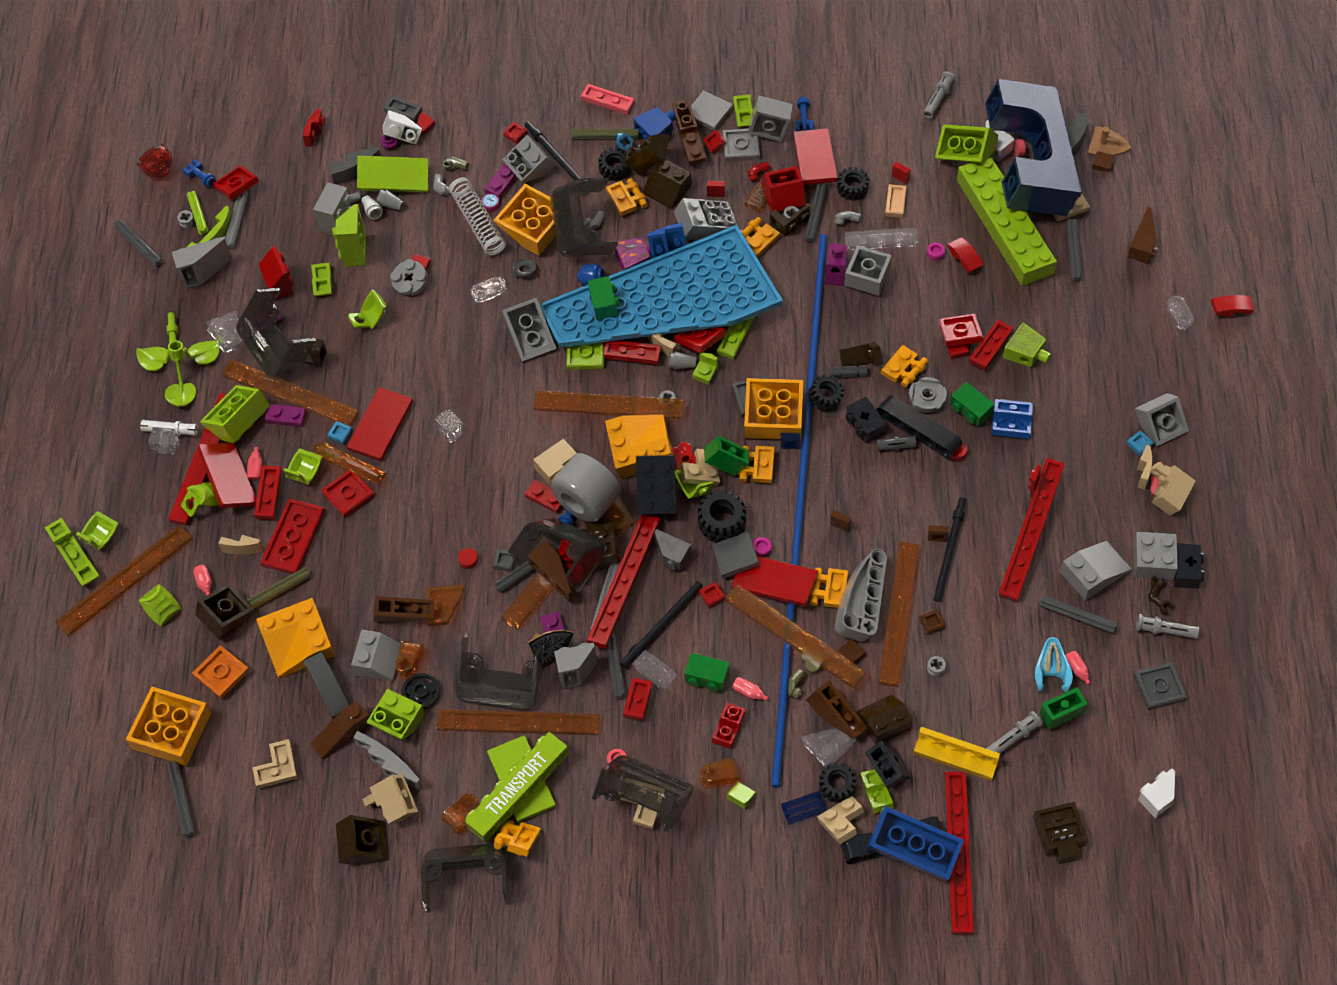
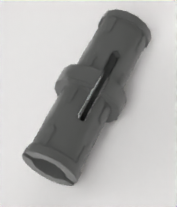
(908, 443)

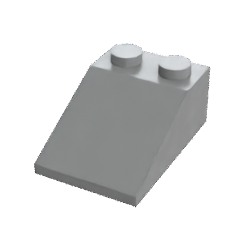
(528, 329)
(1094, 569)

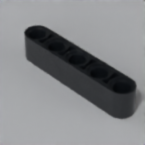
(920, 426)
(855, 848)

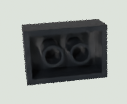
(656, 484)

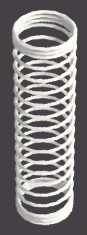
(464, 192)

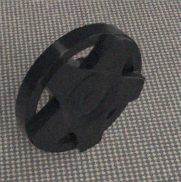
(421, 691)

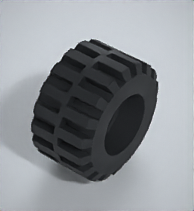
(721, 503)

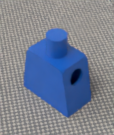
(654, 123)

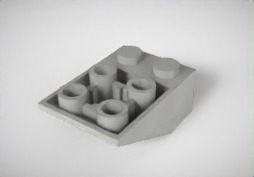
(704, 217)
(201, 261)

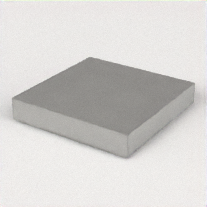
(710, 110)
(740, 145)

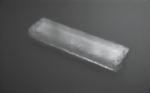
(881, 238)

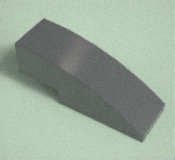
(1077, 131)
(347, 169)
(326, 684)

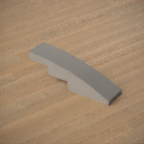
(390, 762)

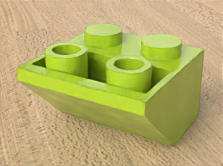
(396, 715)

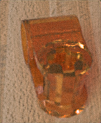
(408, 659)
(722, 773)
(459, 812)

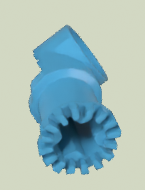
(621, 141)

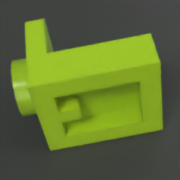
(706, 368)

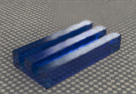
(816, 795)

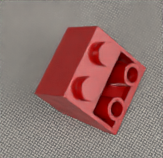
(783, 188)
(276, 272)

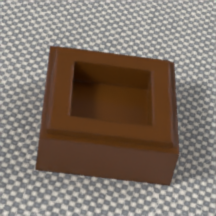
(1103, 161)
(840, 520)
(938, 533)
(932, 622)
(851, 651)

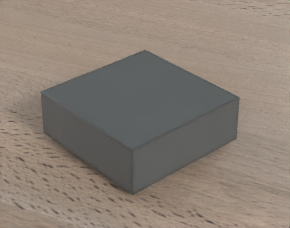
(503, 561)

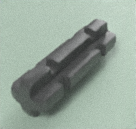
(849, 371)

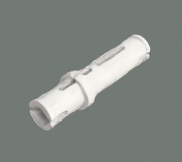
(179, 427)

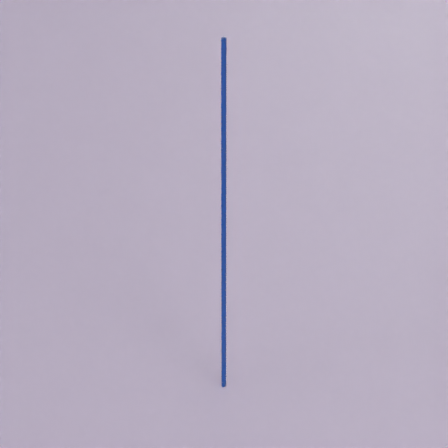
(799, 508)

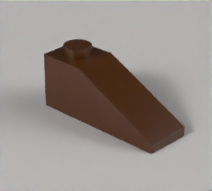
(1145, 239)
(548, 564)
(403, 609)
(835, 710)
(341, 729)

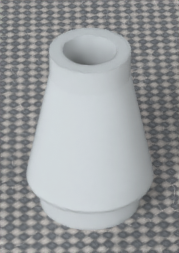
(372, 208)

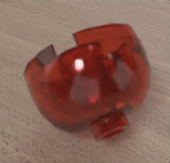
(156, 162)

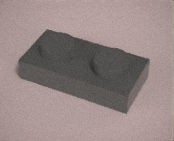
(403, 107)

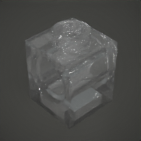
(449, 425)
(163, 440)

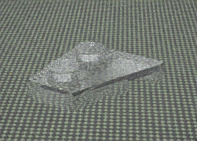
(225, 331)
(828, 745)

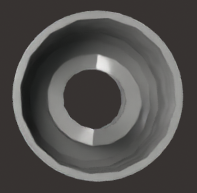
(585, 488)

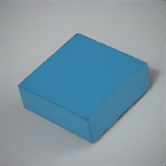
(340, 433)
(1139, 442)

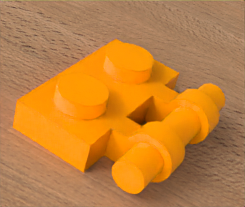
(622, 199)
(762, 239)
(900, 363)
(763, 465)
(835, 585)
(522, 840)

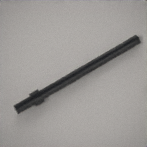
(537, 135)
(958, 517)
(636, 650)

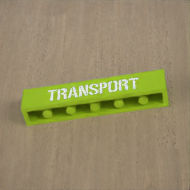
(516, 787)

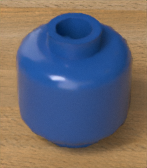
(590, 272)

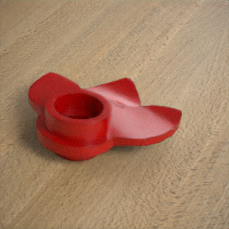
(683, 453)

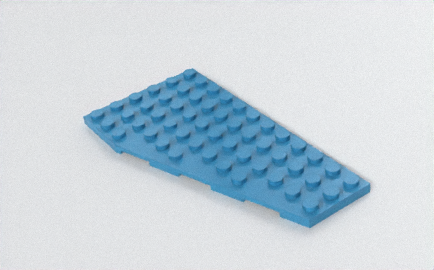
(681, 291)

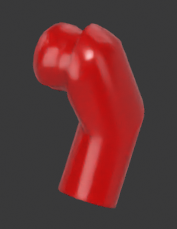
(757, 168)

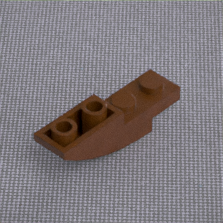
(688, 132)

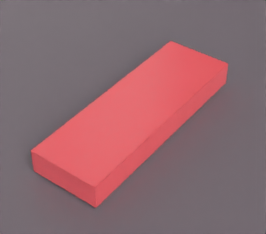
(607, 99)

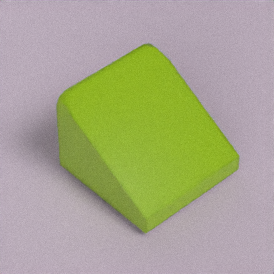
(740, 795)

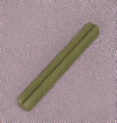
(602, 133)
(279, 588)

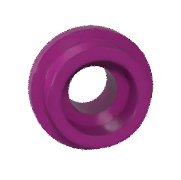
(388, 142)

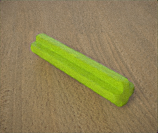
(197, 212)

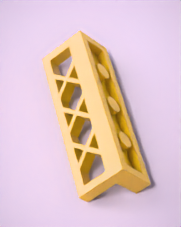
(956, 753)

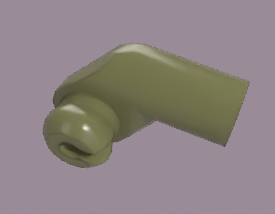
(454, 162)
(793, 691)

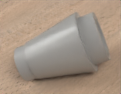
(389, 200)
(681, 361)

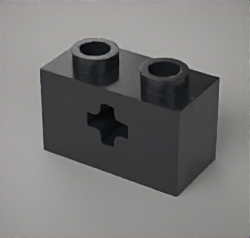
(865, 420)
(1188, 556)
(887, 764)

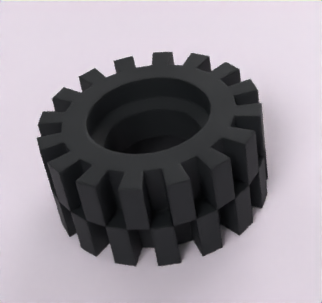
(613, 172)
(850, 191)
(821, 400)
(837, 770)

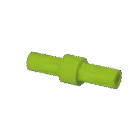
(172, 328)

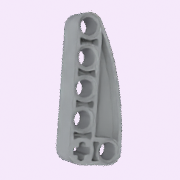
(857, 601)

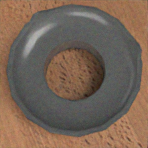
(524, 263)

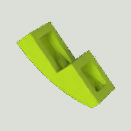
(743, 110)
(321, 279)
(876, 791)

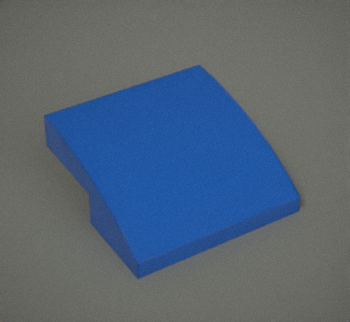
(666, 239)
(1012, 418)

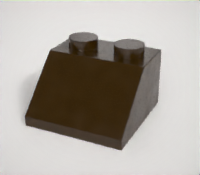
(647, 152)
(667, 183)
(223, 611)
(885, 719)
(361, 840)

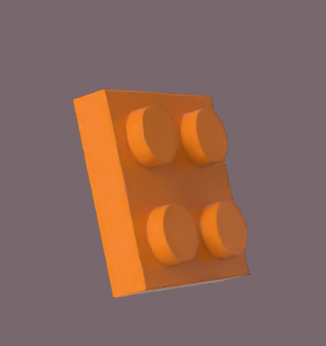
(220, 672)

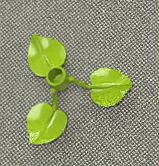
(155, 357)

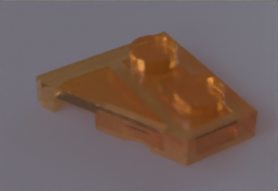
(446, 601)

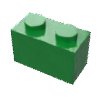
(603, 298)
(971, 404)
(726, 455)
(706, 672)
(1063, 708)

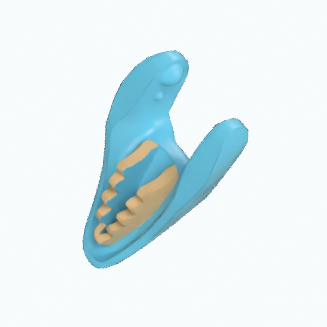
(1053, 663)

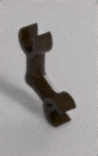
(1152, 596)

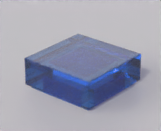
(790, 441)

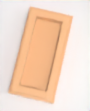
(895, 201)

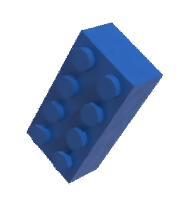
(915, 843)

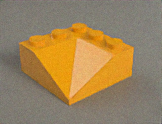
(528, 219)
(772, 408)
(636, 436)
(294, 636)
(168, 726)

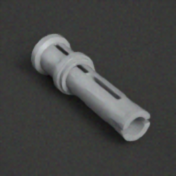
(941, 89)
(1156, 623)
(1021, 728)

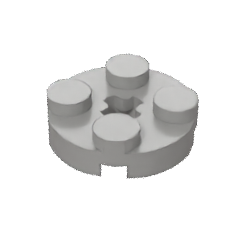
(405, 269)
(924, 404)

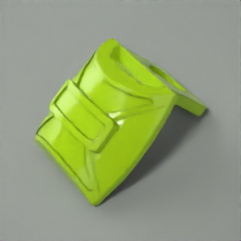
(371, 311)
(303, 466)
(693, 490)
(202, 494)
(98, 530)
(159, 605)

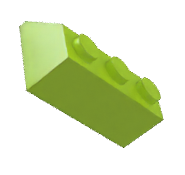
(966, 143)
(350, 237)
(235, 413)

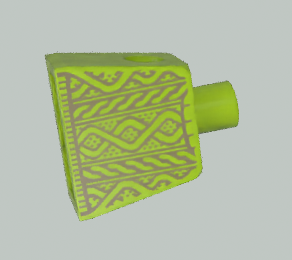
(1026, 347)

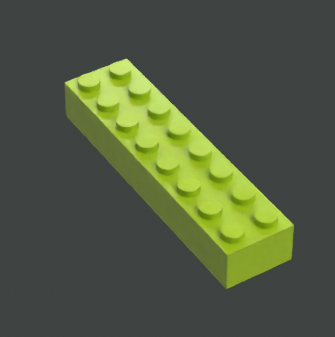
(1009, 228)

